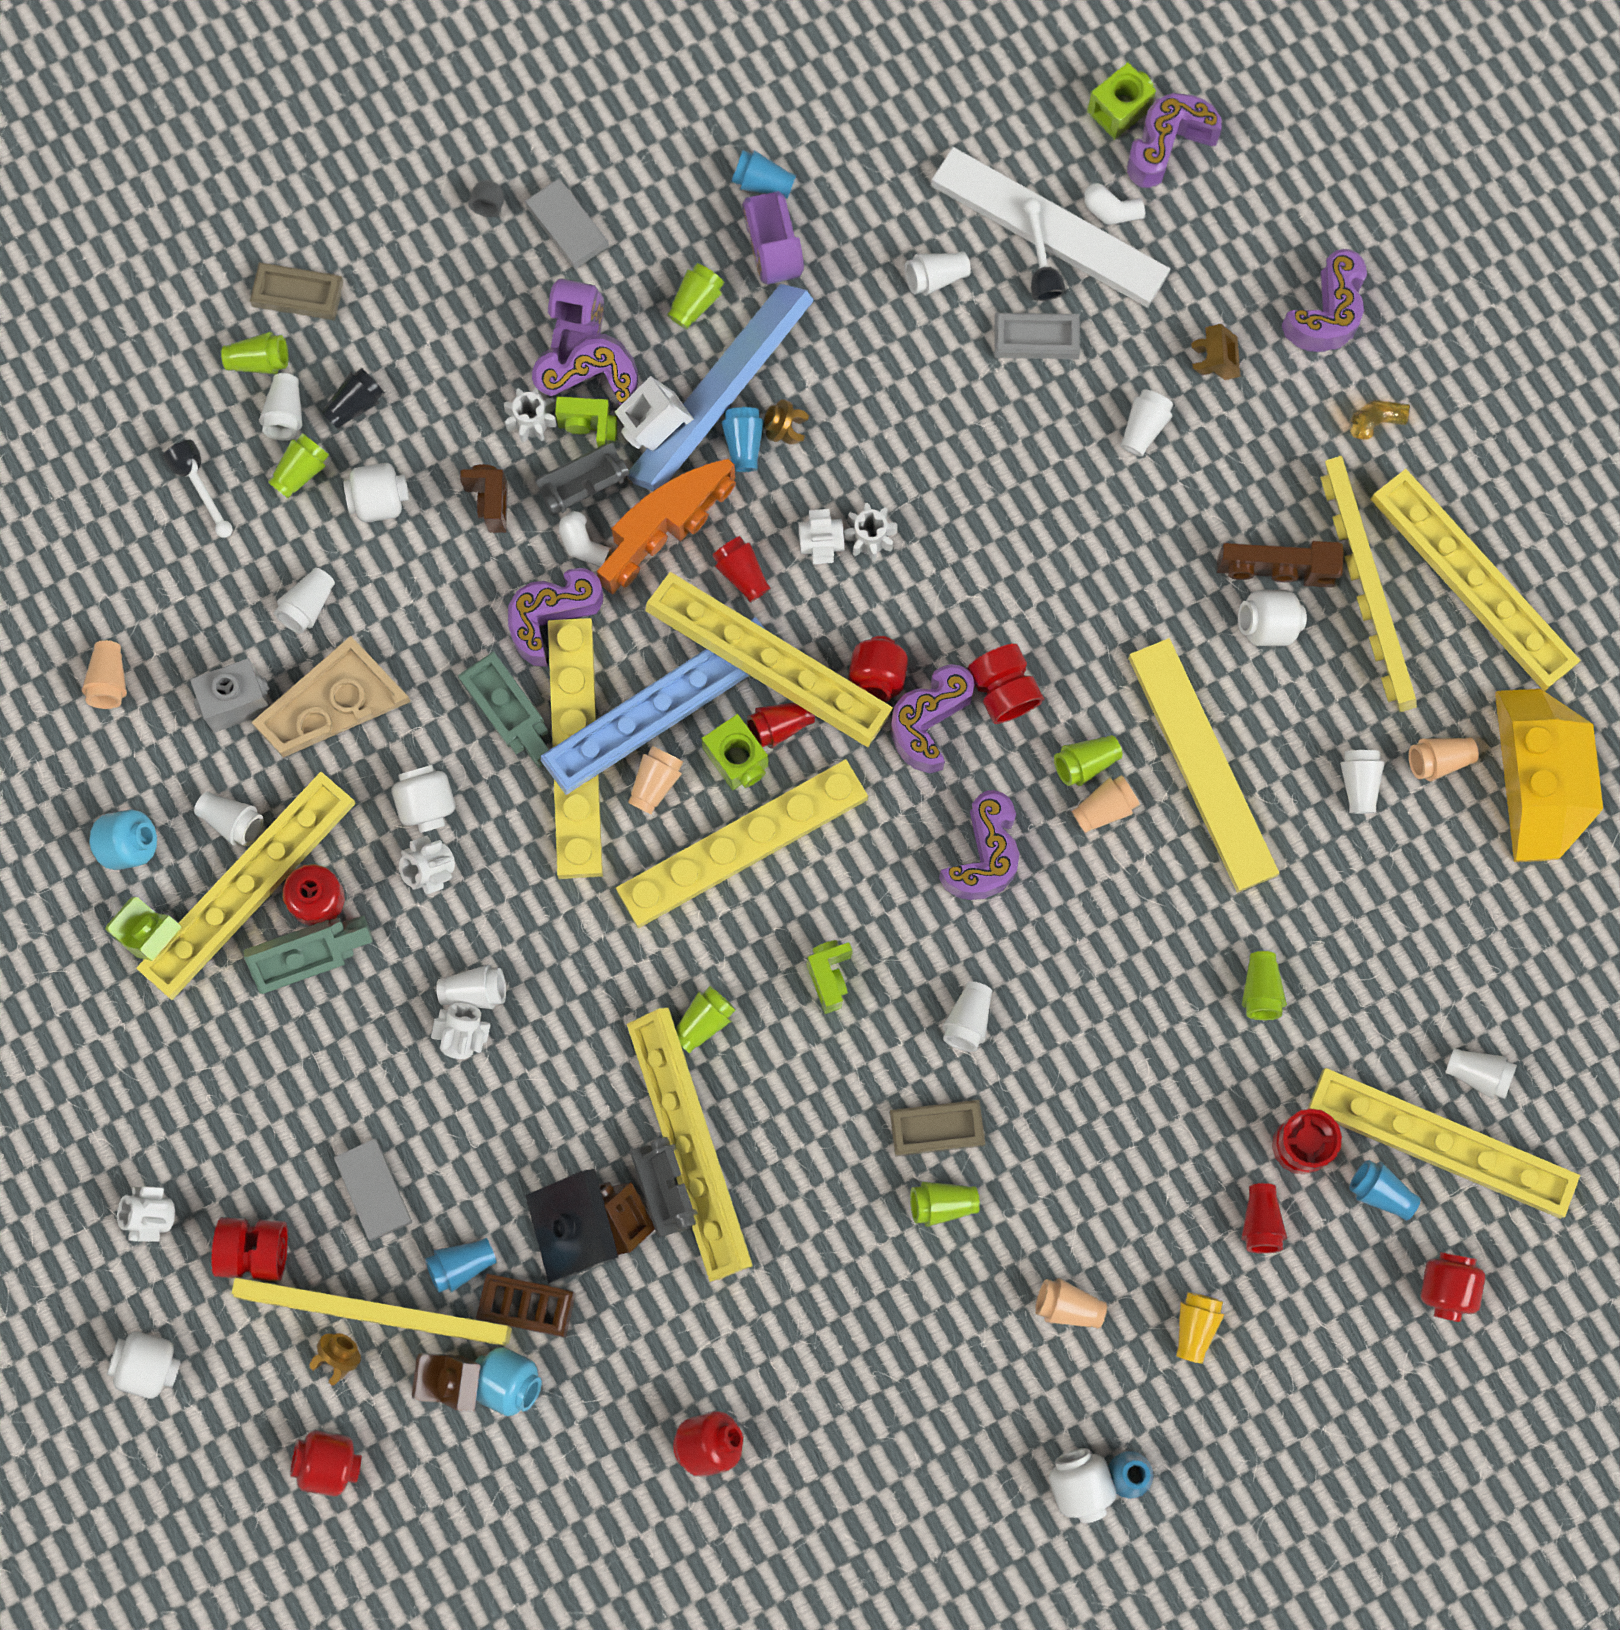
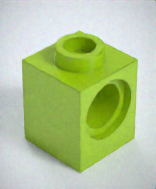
(1117, 115)
(735, 735)

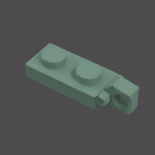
(506, 706)
(305, 952)

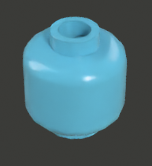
(123, 839)
(507, 1381)

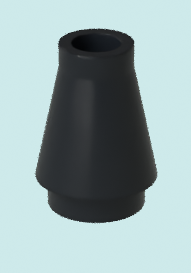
(353, 397)

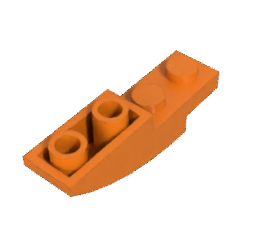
(673, 508)

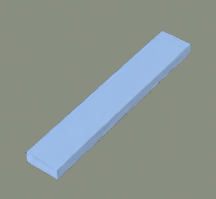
(723, 384)
(640, 719)

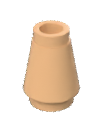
(105, 676)
(1441, 756)
(654, 779)
(1106, 804)
(1069, 1305)

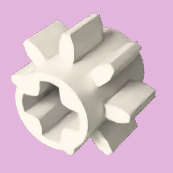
(530, 402)
(879, 524)
(821, 536)
(426, 865)
(460, 1030)
(145, 1214)

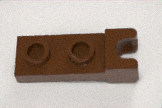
(1317, 564)

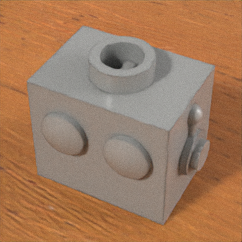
(230, 695)

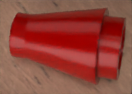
(740, 566)
(778, 722)
(1263, 1221)

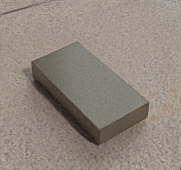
(296, 291)
(937, 1128)

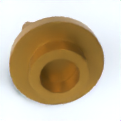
(779, 422)
(338, 1352)

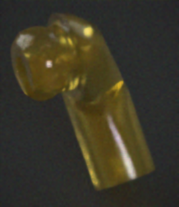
(1375, 413)

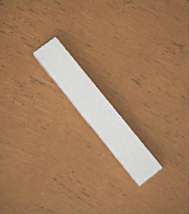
(1061, 231)

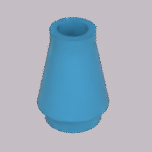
(762, 175)
(743, 437)
(1382, 1189)
(458, 1264)
(1118, 1469)

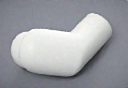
(1111, 209)
(577, 542)

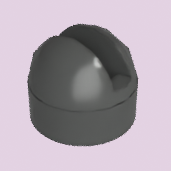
(486, 199)

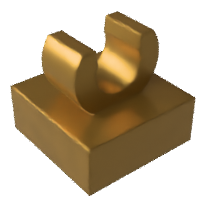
(1221, 353)

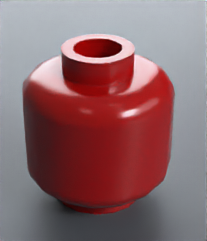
(879, 667)
(306, 882)
(1453, 1286)
(708, 1444)
(325, 1463)

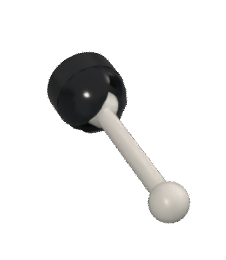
(1046, 281)
(184, 461)

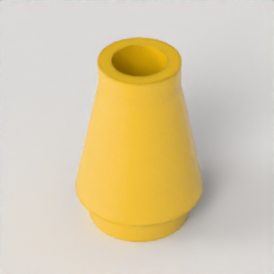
(1198, 1325)

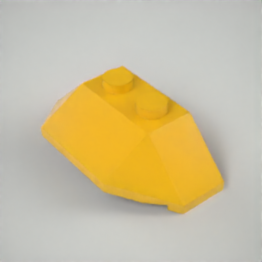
(1547, 773)

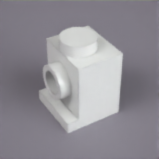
(651, 414)

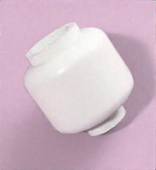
(375, 492)
(1271, 617)
(423, 798)
(143, 1365)
(1082, 1485)

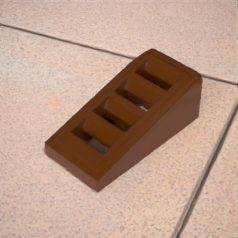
(562, 1313)

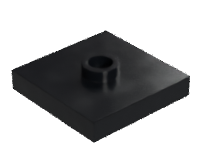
(571, 1226)

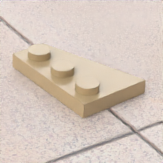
(330, 699)

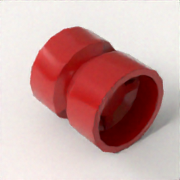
(1007, 688)
(1307, 1141)
(234, 1254)

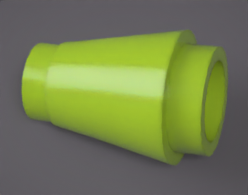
(695, 295)
(257, 354)
(298, 465)
(1086, 759)
(1263, 987)
(703, 1018)
(941, 1202)

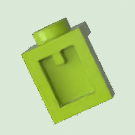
(587, 414)
(142, 929)
(828, 982)

